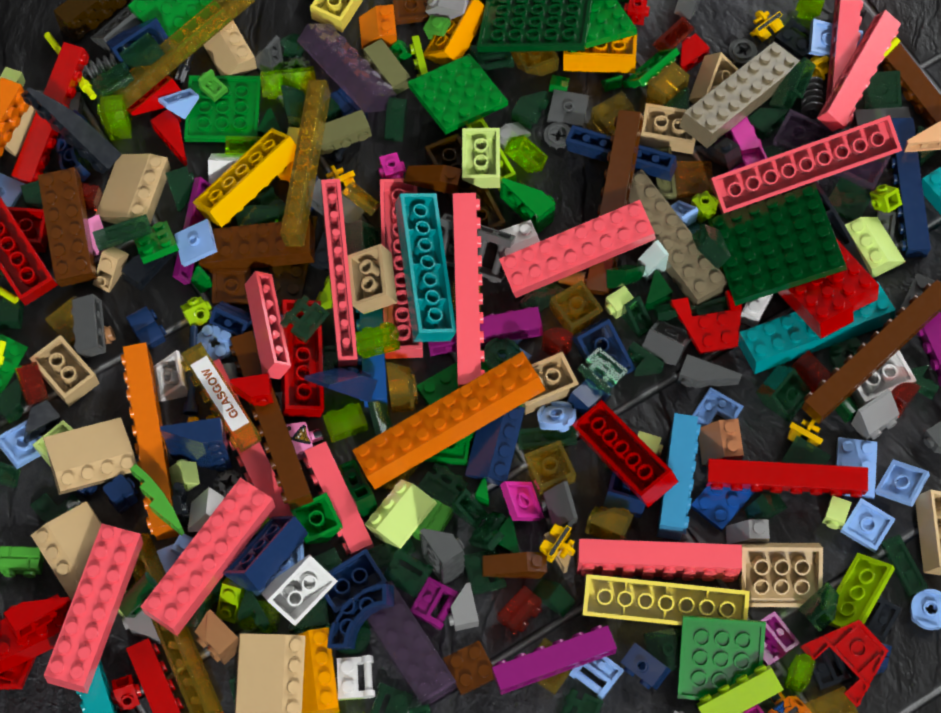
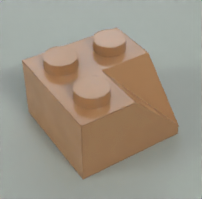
(217, 637)

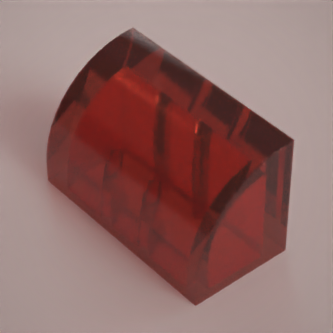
(674, 35)
(556, 341)
(811, 370)
(31, 383)
(904, 395)

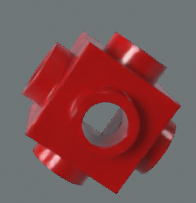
(637, 11)
(126, 693)

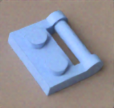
(604, 669)

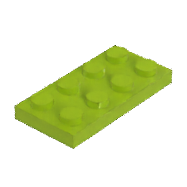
(861, 589)

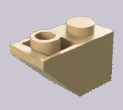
(110, 268)

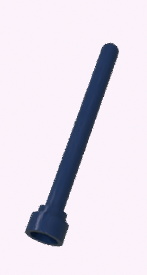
(190, 406)

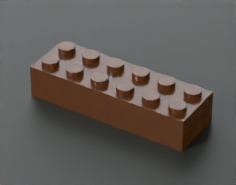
(67, 227)
(257, 248)

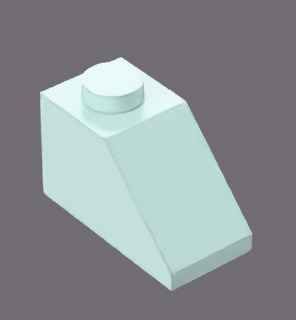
(654, 259)

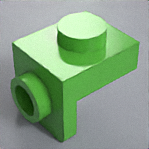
(436, 26)
(211, 85)

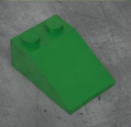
(528, 203)

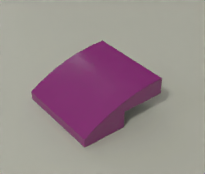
(778, 639)

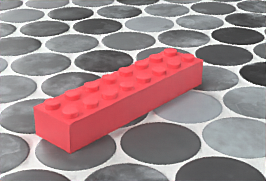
(577, 248)
(208, 556)
(659, 559)
(93, 609)

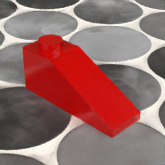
(149, 101)
(169, 130)
(33, 615)

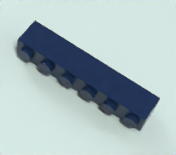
(598, 145)

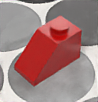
(692, 52)
(254, 389)

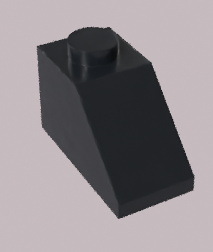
(40, 420)

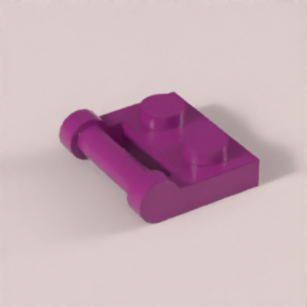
(429, 599)

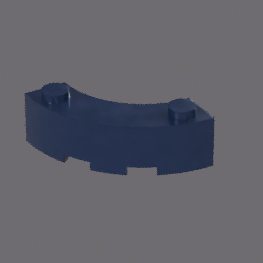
(70, 157)
(356, 612)

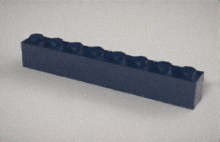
(908, 180)

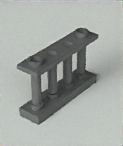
(487, 235)

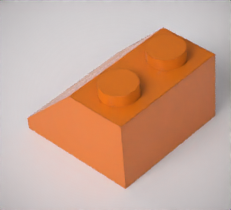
(378, 24)

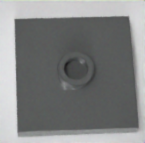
(568, 108)

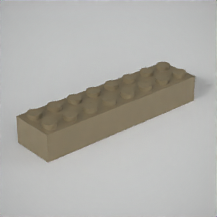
(738, 95)
(685, 264)

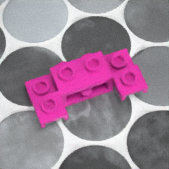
(749, 144)

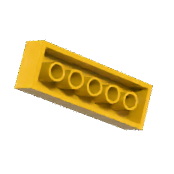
(246, 177)

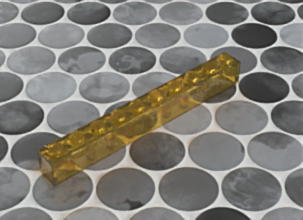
(182, 45)
(305, 163)
(179, 649)

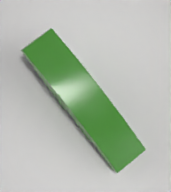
(160, 505)

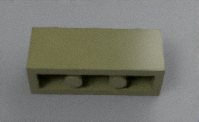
(387, 65)
(345, 131)

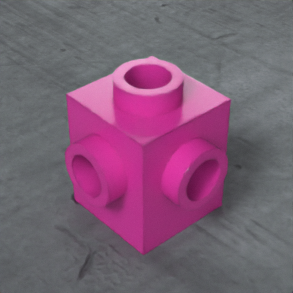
(391, 167)

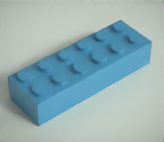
(681, 460)

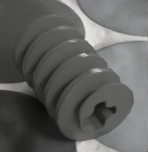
(99, 67)
(813, 98)

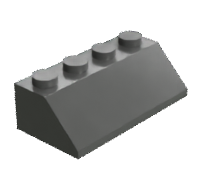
(122, 21)
(443, 554)

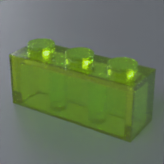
(295, 77)
(115, 117)

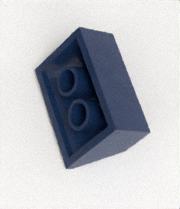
(352, 577)

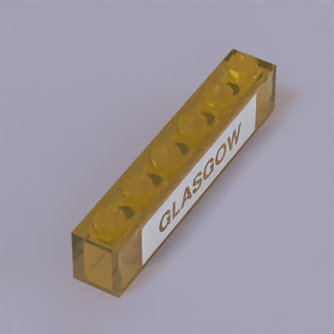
(220, 396)

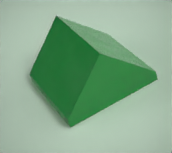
(318, 519)

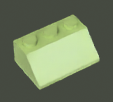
(481, 157)
(874, 245)
(400, 514)

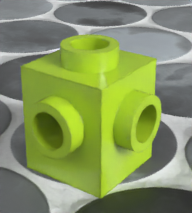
(885, 198)
(706, 205)
(196, 311)

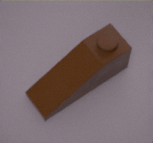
(434, 177)
(515, 565)

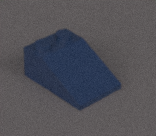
(128, 37)
(604, 336)
(346, 382)
(621, 496)

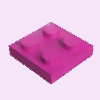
(521, 501)

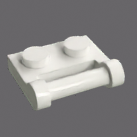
(348, 678)

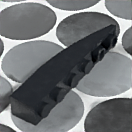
(74, 129)
(839, 229)

